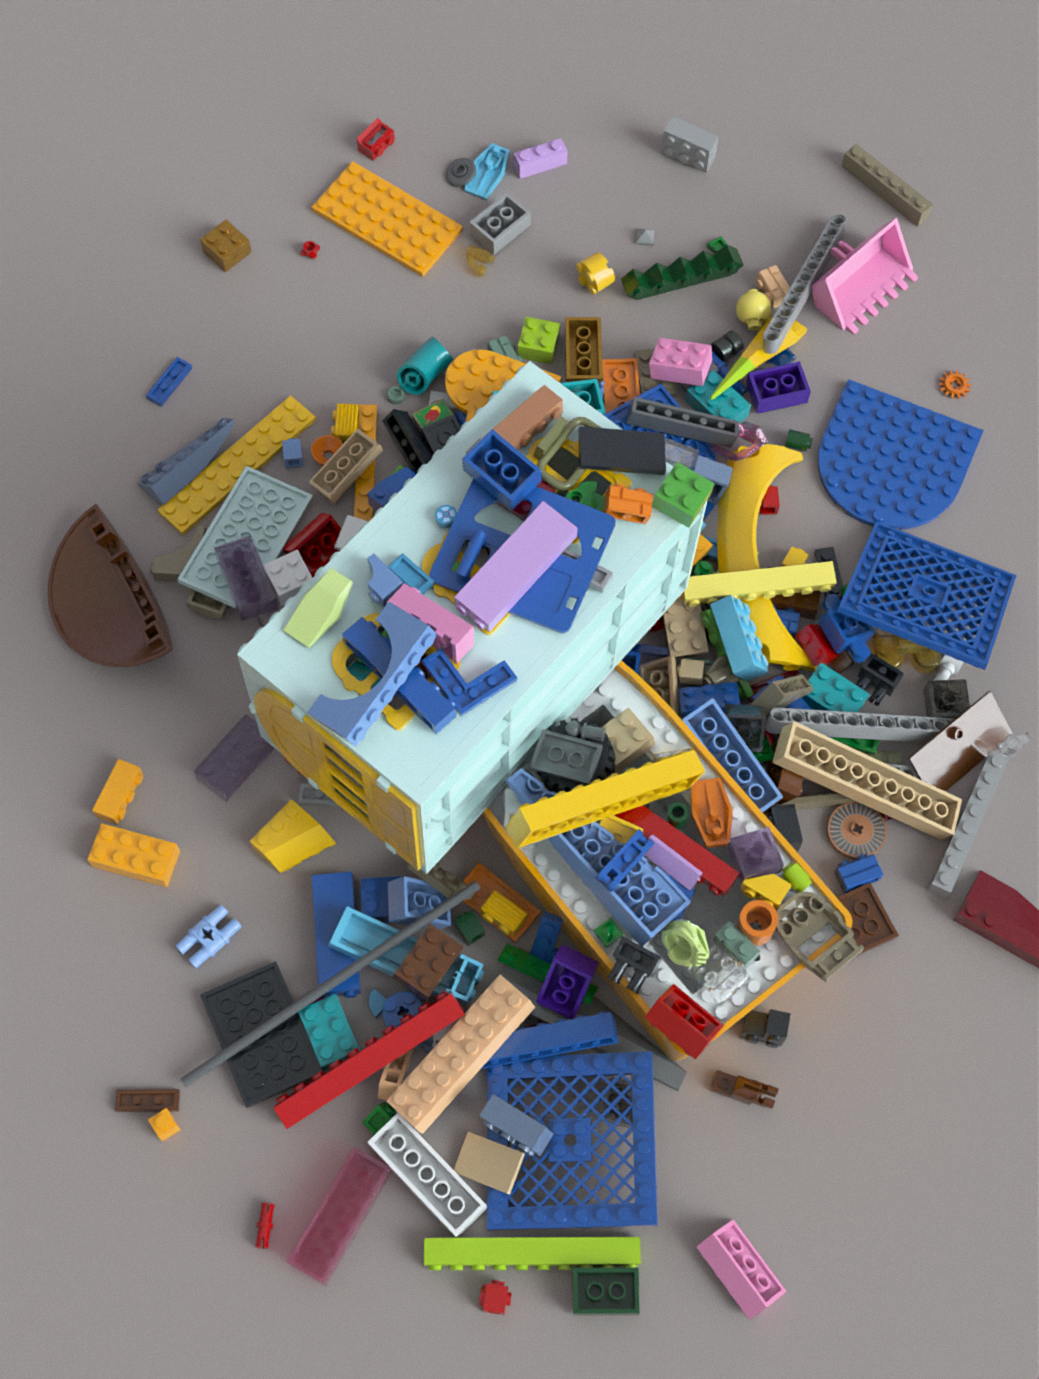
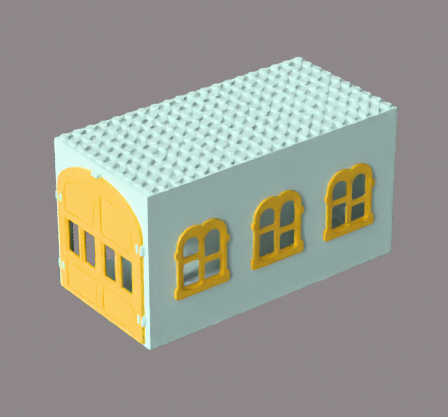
(433, 786)

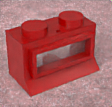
(375, 139)

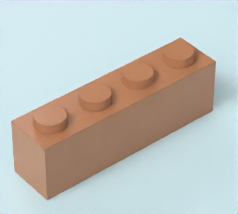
(530, 417)

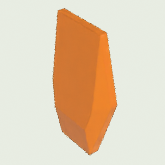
(711, 812)

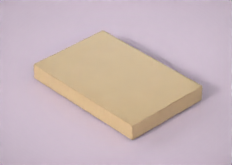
(489, 1162)

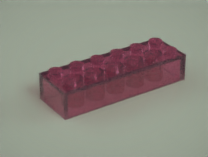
(339, 1216)

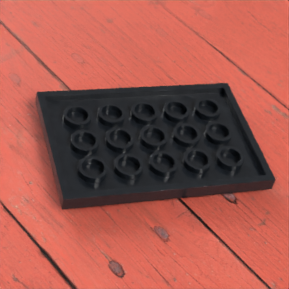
(277, 1058)

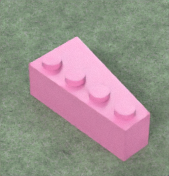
(453, 633)

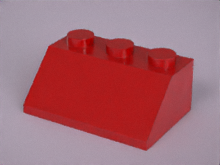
(316, 542)
(684, 1021)

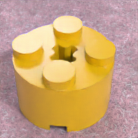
(595, 273)

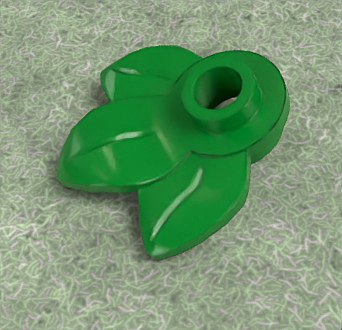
(587, 495)

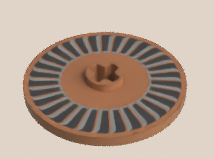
(851, 843)

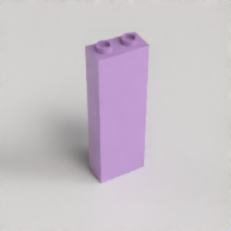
(515, 567)

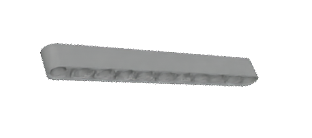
(802, 285)
(859, 724)

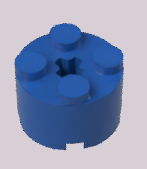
(398, 1003)

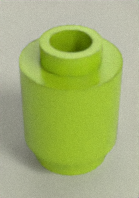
(796, 876)

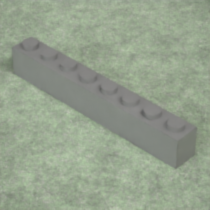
(968, 824)

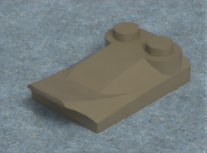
(206, 605)

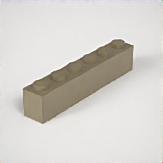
(887, 185)

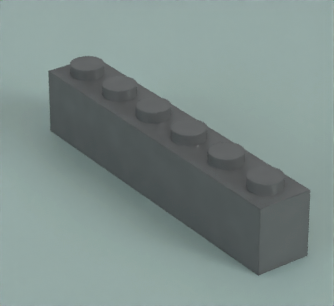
(682, 422)

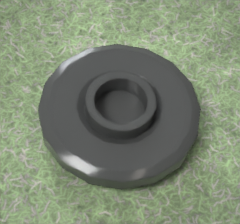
(461, 172)

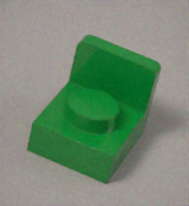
(379, 1117)

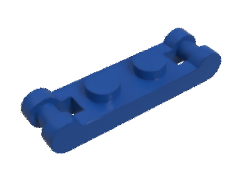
(625, 860)

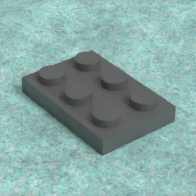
(566, 757)

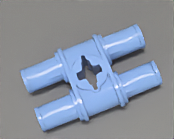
(208, 925)

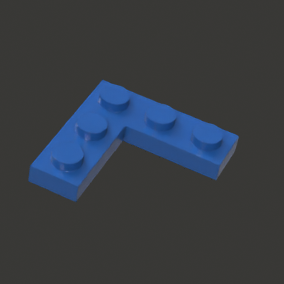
(471, 694)
(546, 938)

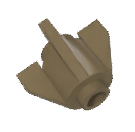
(719, 673)

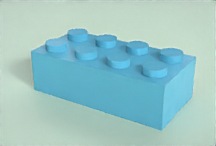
(739, 638)

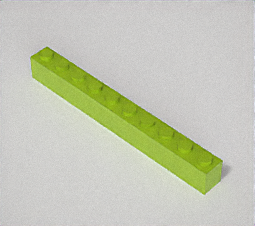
(531, 1252)

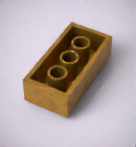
(583, 349)

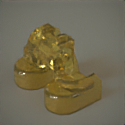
(893, 650)

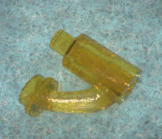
(474, 253)

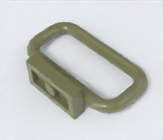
(552, 442)

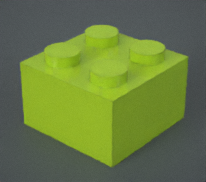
(539, 340)

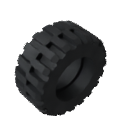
(604, 769)

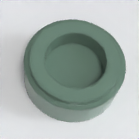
(395, 395)

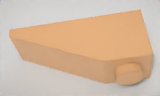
(394, 1075)

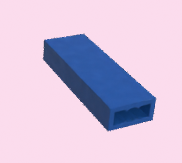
(330, 898)

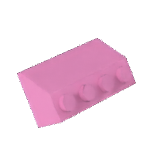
(741, 1269)

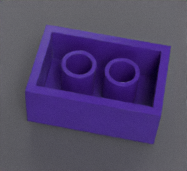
(778, 387)
(567, 982)

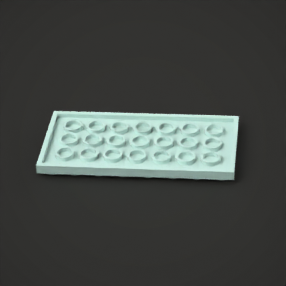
(256, 508)

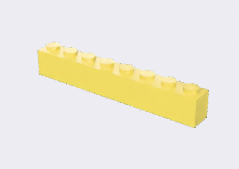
(760, 583)

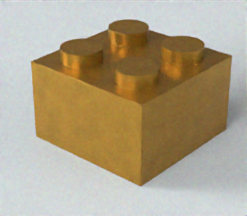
(225, 245)

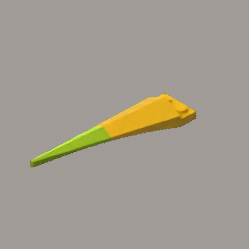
(755, 356)

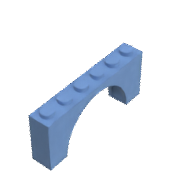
(355, 716)

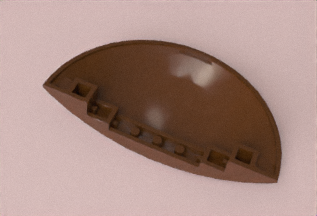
(103, 598)

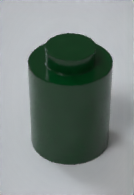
(798, 440)
(677, 815)

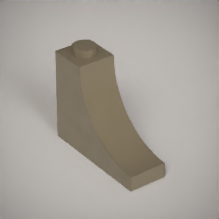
(170, 566)
(783, 692)

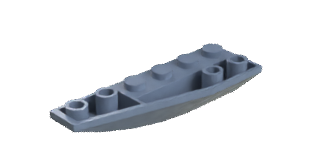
(184, 465)

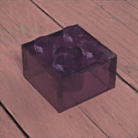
(755, 854)

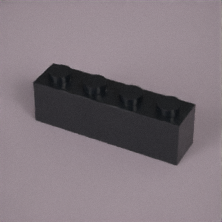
(407, 439)

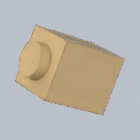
(691, 672)

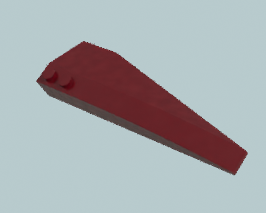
(1001, 917)

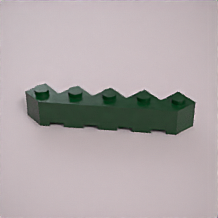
(682, 273)

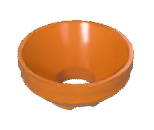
(322, 445)

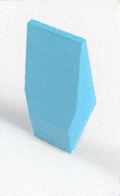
(490, 170)

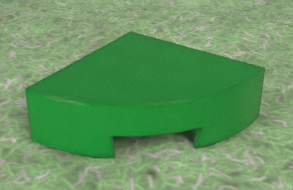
(716, 244)

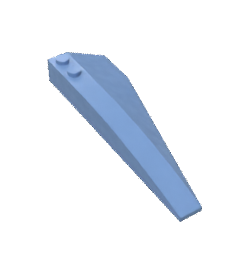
(645, 896)

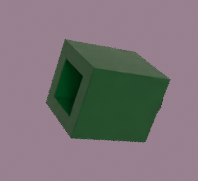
(469, 927)

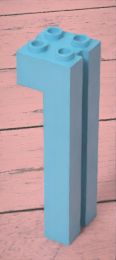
(360, 934)

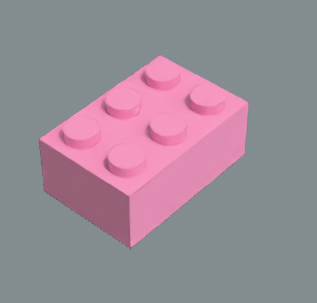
(681, 361)

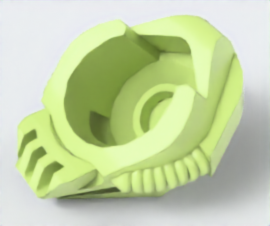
(685, 943)

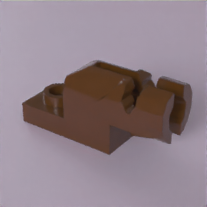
(743, 1089)

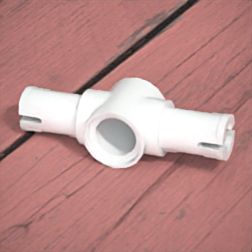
(948, 667)

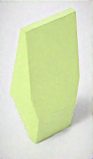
(319, 608)

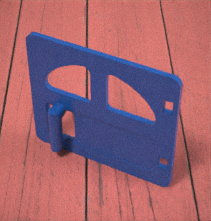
(565, 577)

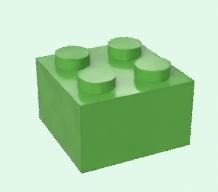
(682, 494)

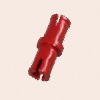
(264, 1225)

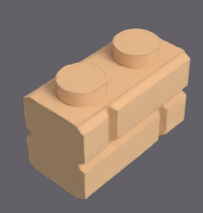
(772, 285)

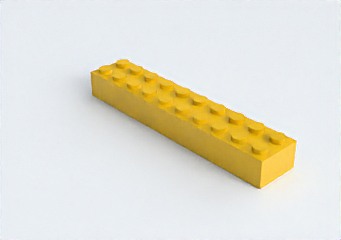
(604, 798)

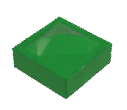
(608, 933)

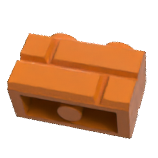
(628, 503)

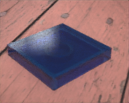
(648, 650)

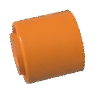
(761, 913)

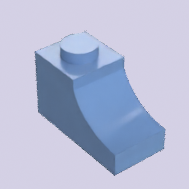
(383, 582)

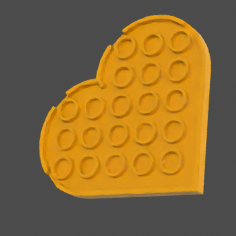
(476, 375)

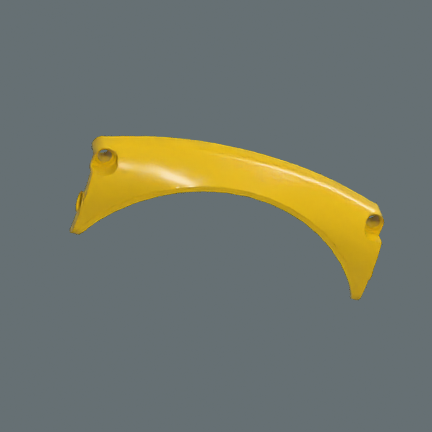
(738, 548)

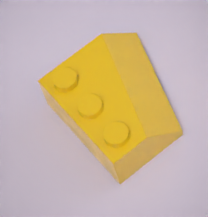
(290, 838)

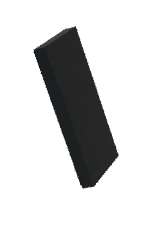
(621, 450)

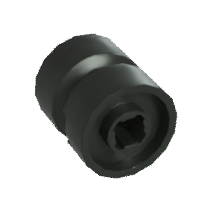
(727, 346)

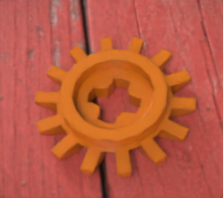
(961, 381)

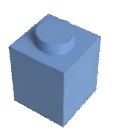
(292, 453)

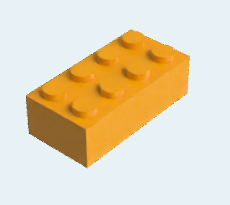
(134, 855)

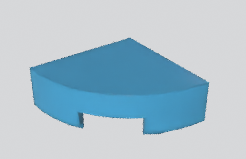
(376, 1003)

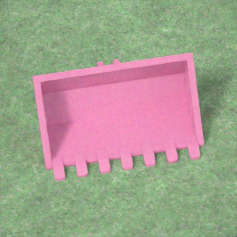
(864, 277)

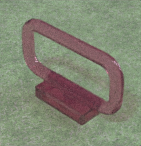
(748, 432)

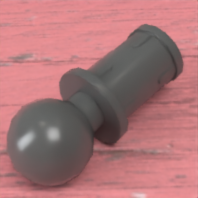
(573, 729)

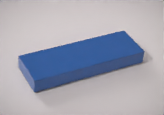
(169, 381)

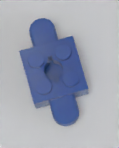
(845, 632)

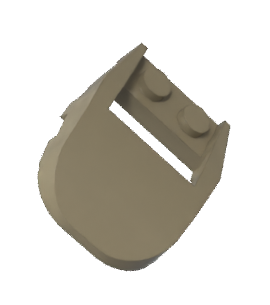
(805, 916)

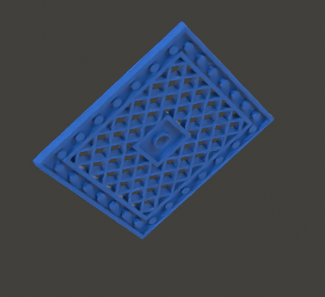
(972, 651)
(624, 1214)

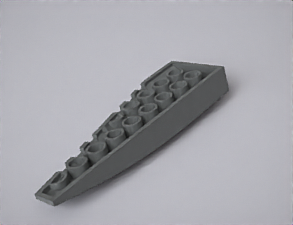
(629, 1039)

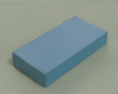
(411, 574)

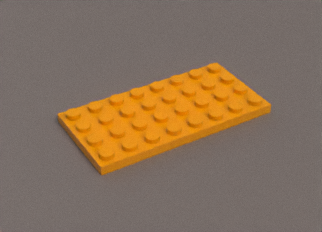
(387, 218)

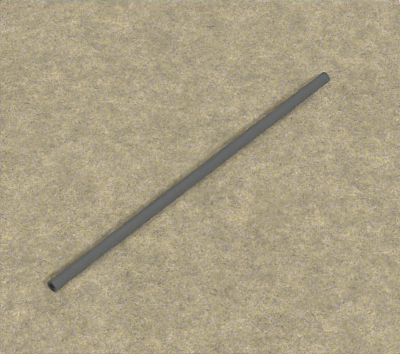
(330, 984)

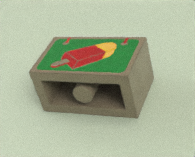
(430, 414)

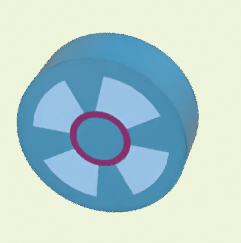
(445, 515)

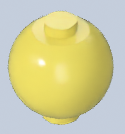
(753, 309)

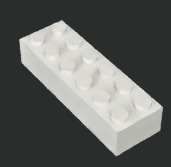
(427, 1175)

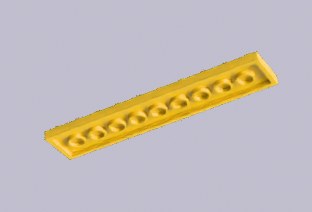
(251, 450)

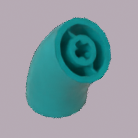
(423, 367)

